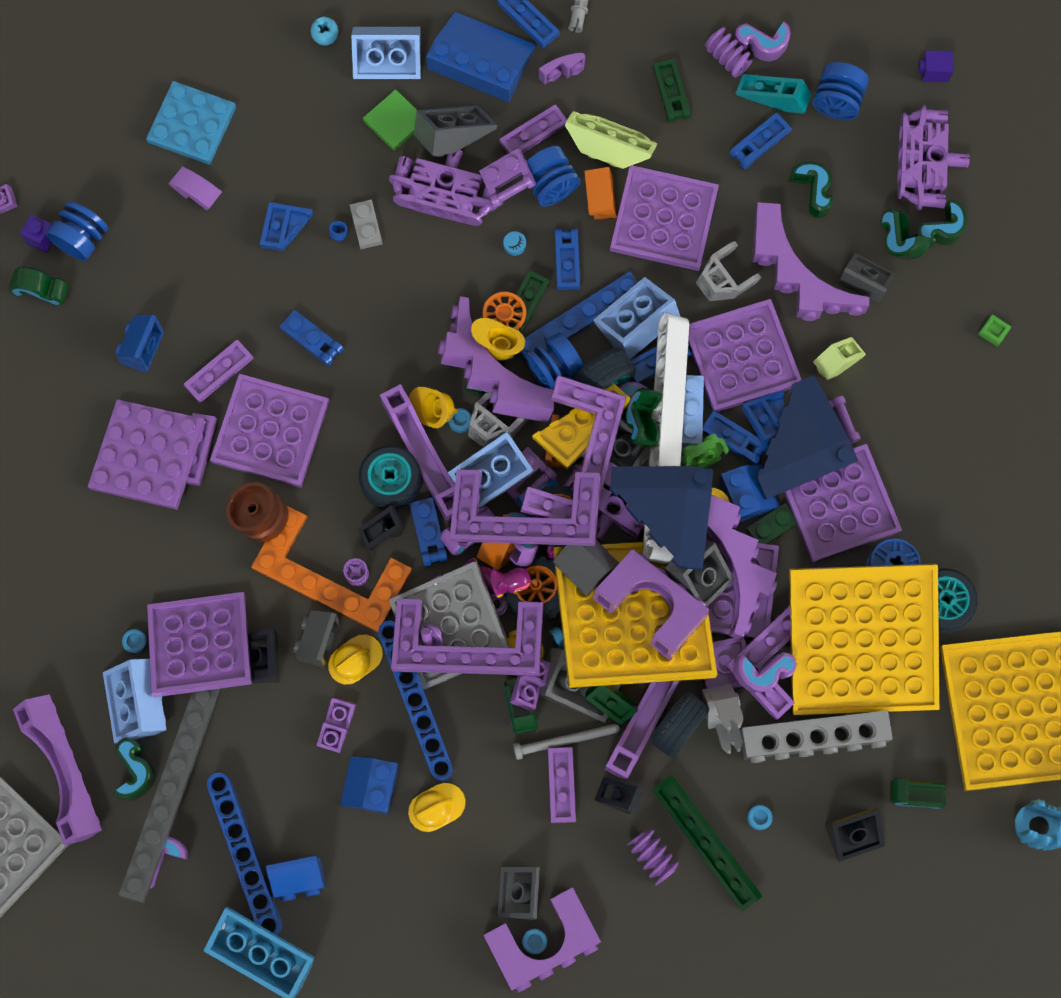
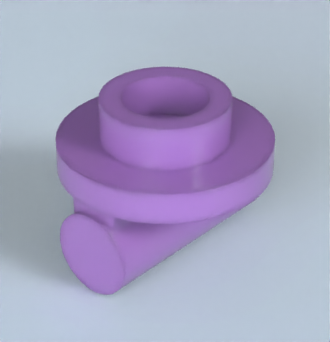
(431, 636)

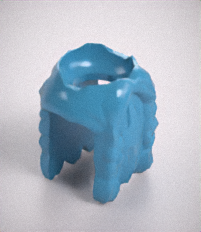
(1033, 839)

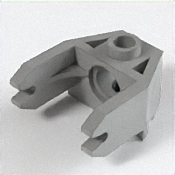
(717, 282)
(486, 427)
(724, 715)

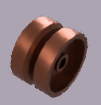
(257, 512)

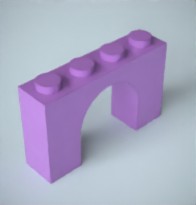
(637, 574)
(578, 938)

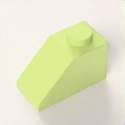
(838, 358)

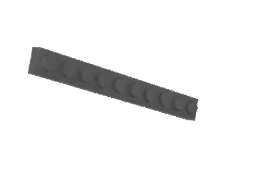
(168, 795)

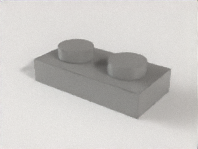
(366, 224)

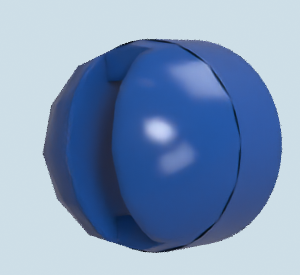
(333, 229)

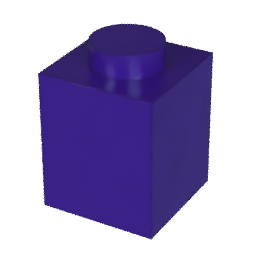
(936, 66)
(34, 233)

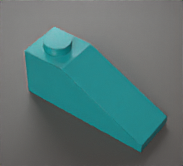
(776, 92)

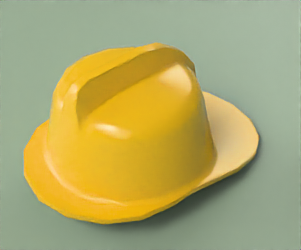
(497, 338)
(432, 406)
(355, 659)
(436, 807)

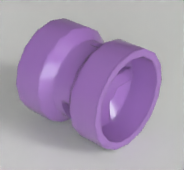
(356, 567)

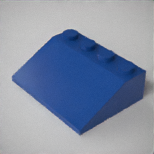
(480, 56)

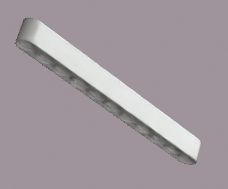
(670, 382)

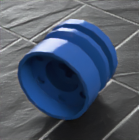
(840, 91)
(552, 176)
(78, 228)
(556, 361)
(893, 550)

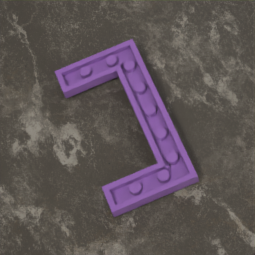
(607, 411)
(579, 530)
(759, 652)
(411, 657)

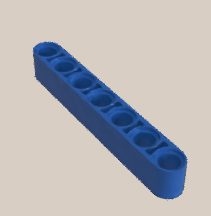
(418, 712)
(235, 845)

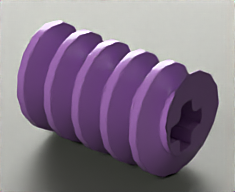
(727, 53)
(653, 856)

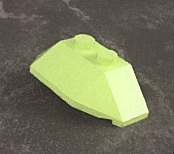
(609, 140)

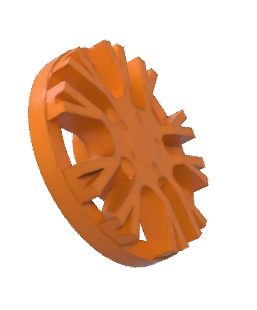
(504, 311)

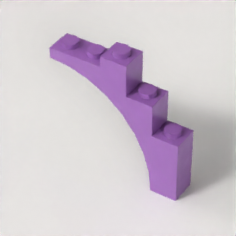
(813, 294)
(508, 392)
(738, 551)

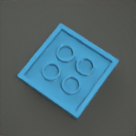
(191, 122)

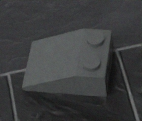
(451, 128)
(558, 689)

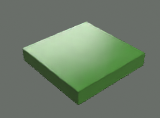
(392, 120)

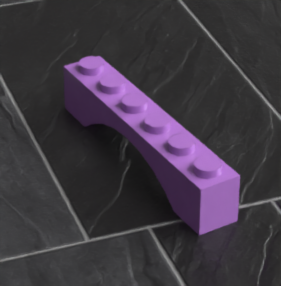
(418, 444)
(41, 723)
(640, 728)

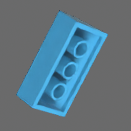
(259, 954)

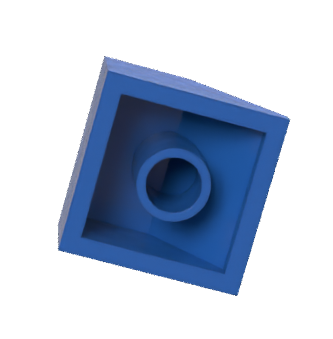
(140, 342)
(744, 491)
(369, 784)
(296, 877)

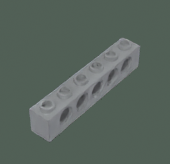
(876, 722)

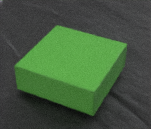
(994, 330)

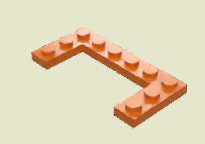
(368, 612)

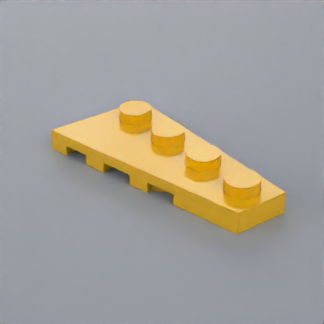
(570, 435)

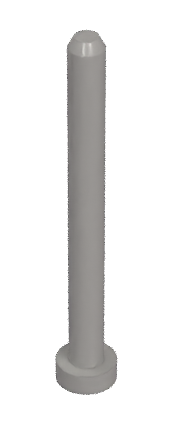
(520, 750)

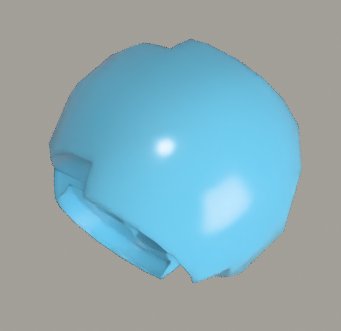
(322, 24)

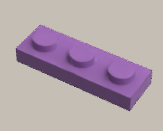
(534, 130)
(218, 371)
(199, 463)
(561, 785)

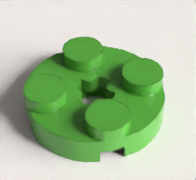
(705, 453)

